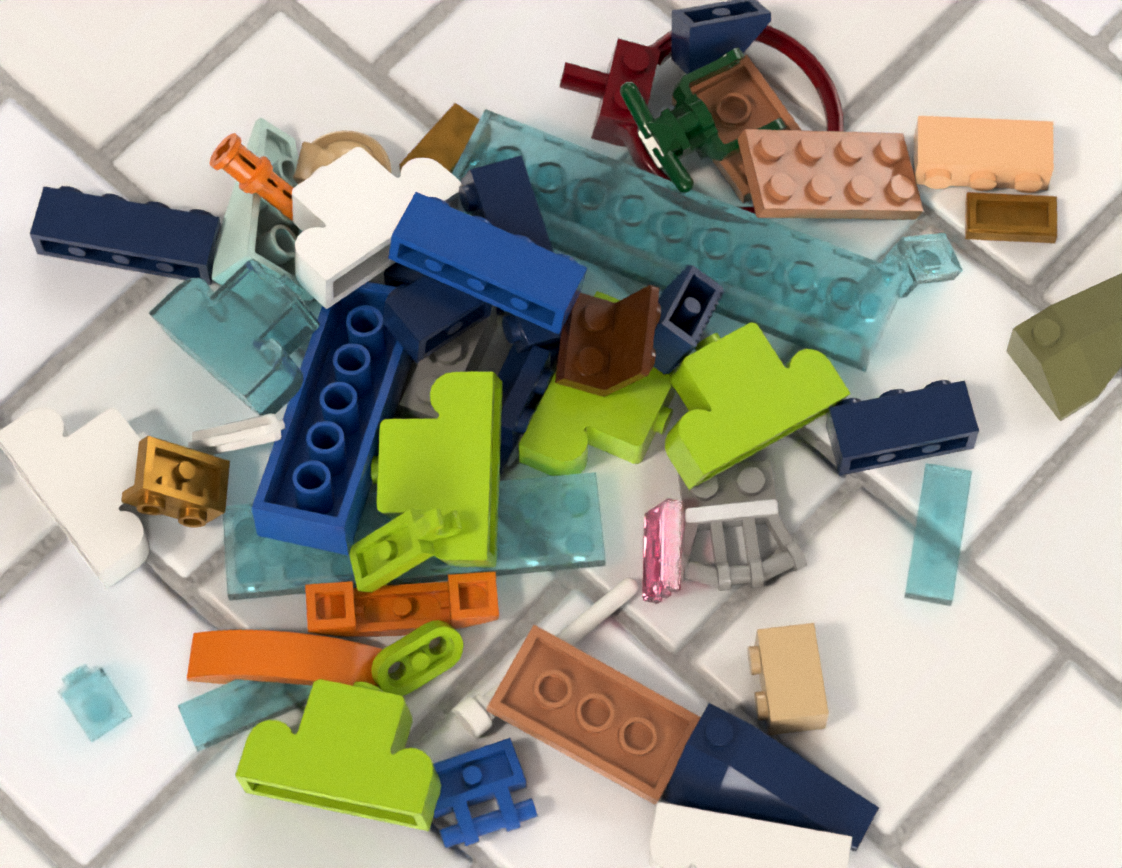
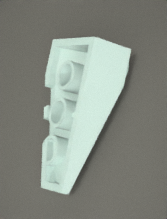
(253, 225)

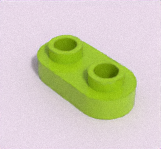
(417, 661)

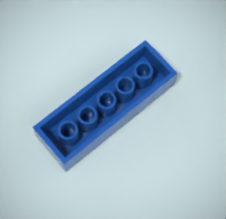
(332, 426)

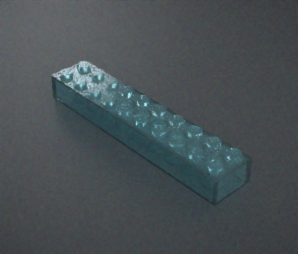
(653, 231)

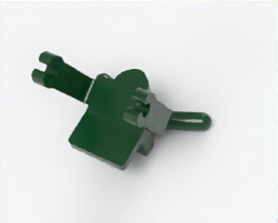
(687, 126)

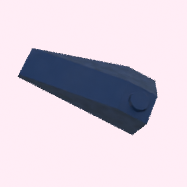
(750, 775)

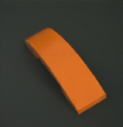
(402, 608)
(278, 658)

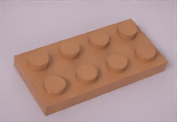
(829, 174)
(593, 714)

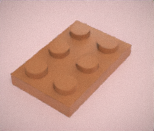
(739, 102)

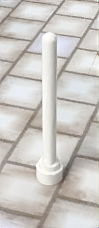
(472, 711)

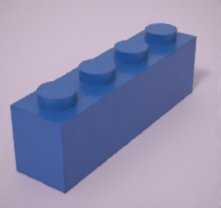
(487, 262)

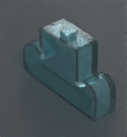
(242, 333)

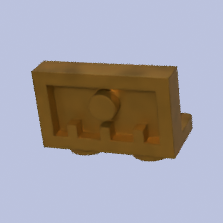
(178, 483)

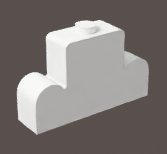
(351, 216)
(83, 483)
(717, 840)

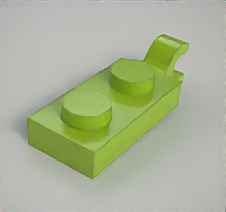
(399, 546)

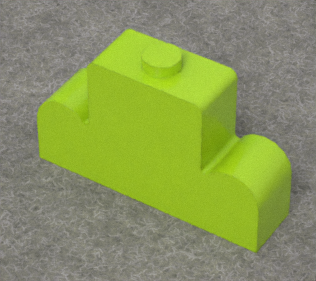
(744, 401)
(616, 423)
(448, 465)
(345, 758)

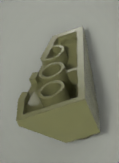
(1072, 347)

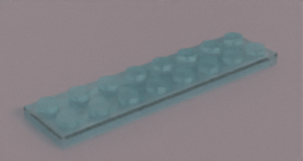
(541, 528)

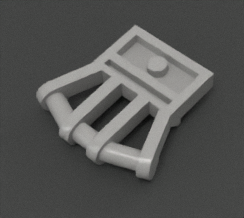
(736, 498)

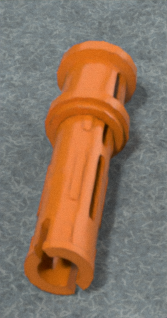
(253, 173)

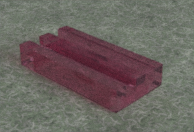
(662, 551)

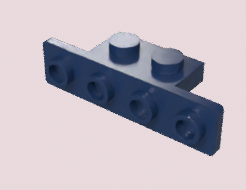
(524, 380)

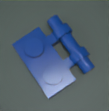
(476, 778)

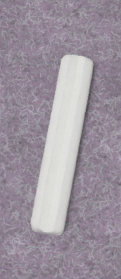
(237, 435)

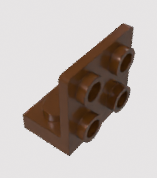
(608, 342)

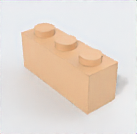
(983, 153)

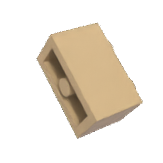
(790, 679)

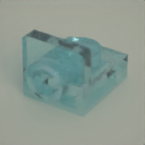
(923, 260)
(93, 701)

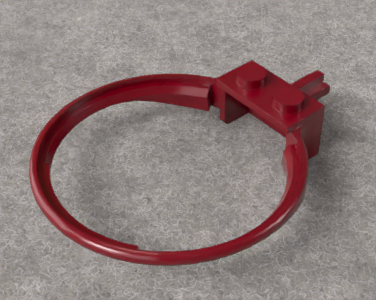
(638, 65)

